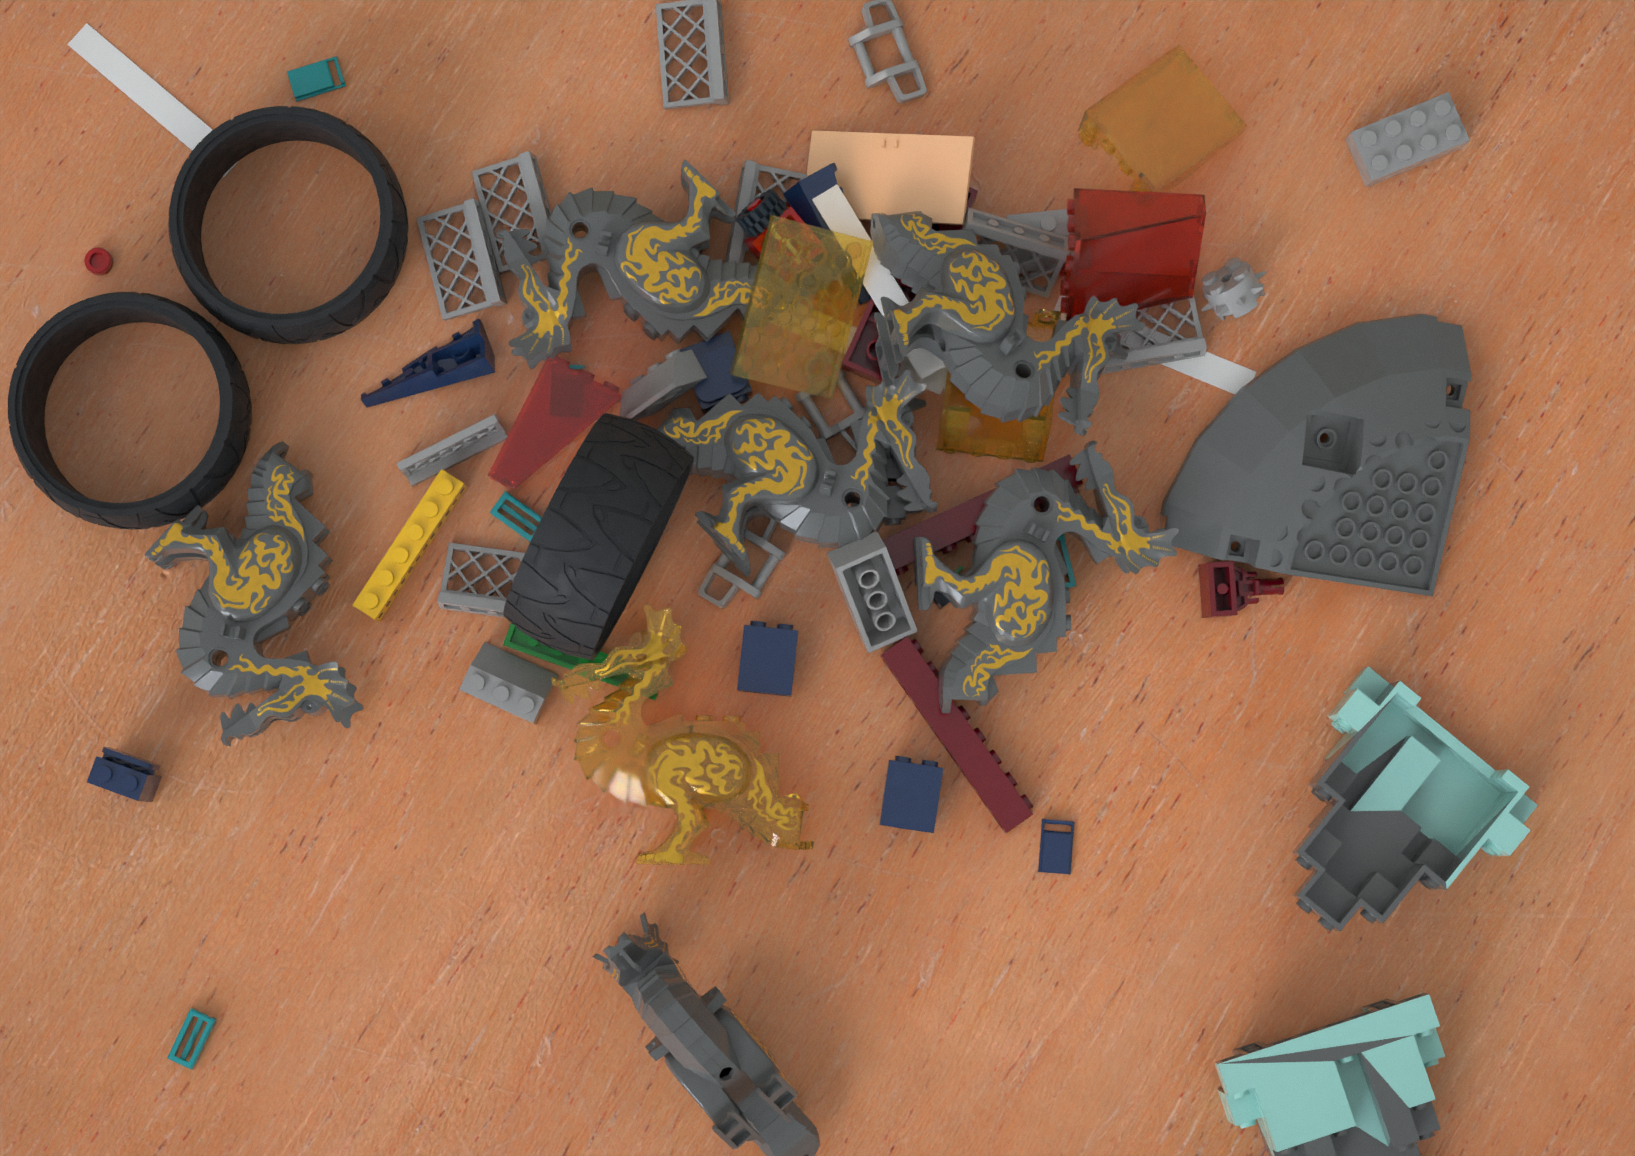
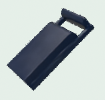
(1056, 849)

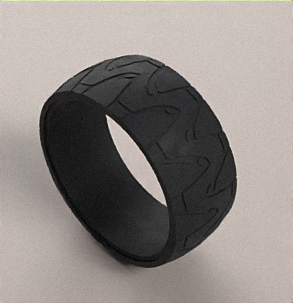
(230, 144)
(58, 340)
(597, 536)

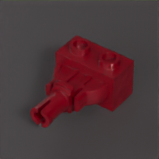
(1226, 589)

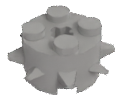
(1232, 289)

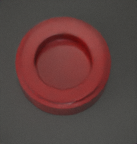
(98, 261)

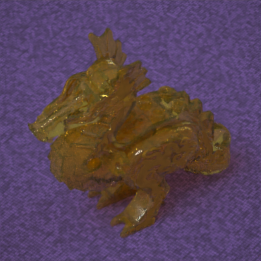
(677, 760)

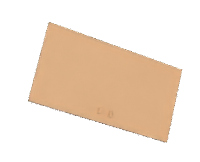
(898, 172)

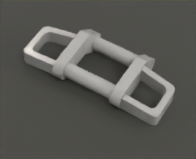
(909, 66)
(826, 431)
(754, 589)

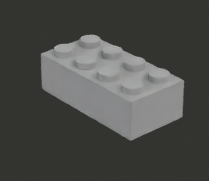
(1407, 139)
(872, 592)

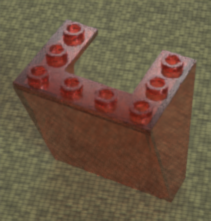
(1131, 248)
(552, 420)

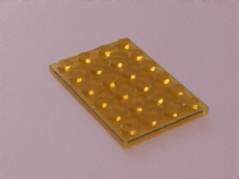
(801, 307)

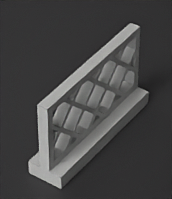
(714, 47)
(746, 193)
(536, 196)
(1019, 236)
(483, 253)
(1161, 352)
(453, 450)
(475, 602)

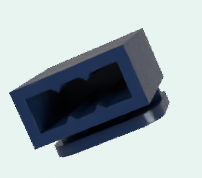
(716, 361)
(767, 659)
(125, 775)
(911, 795)

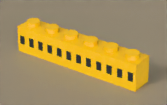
(410, 545)

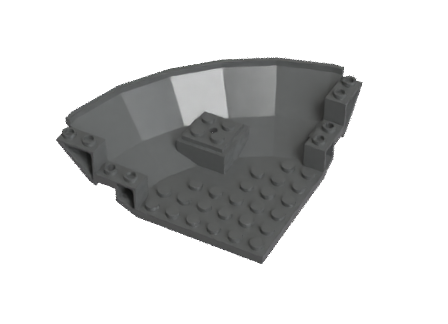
(1368, 499)

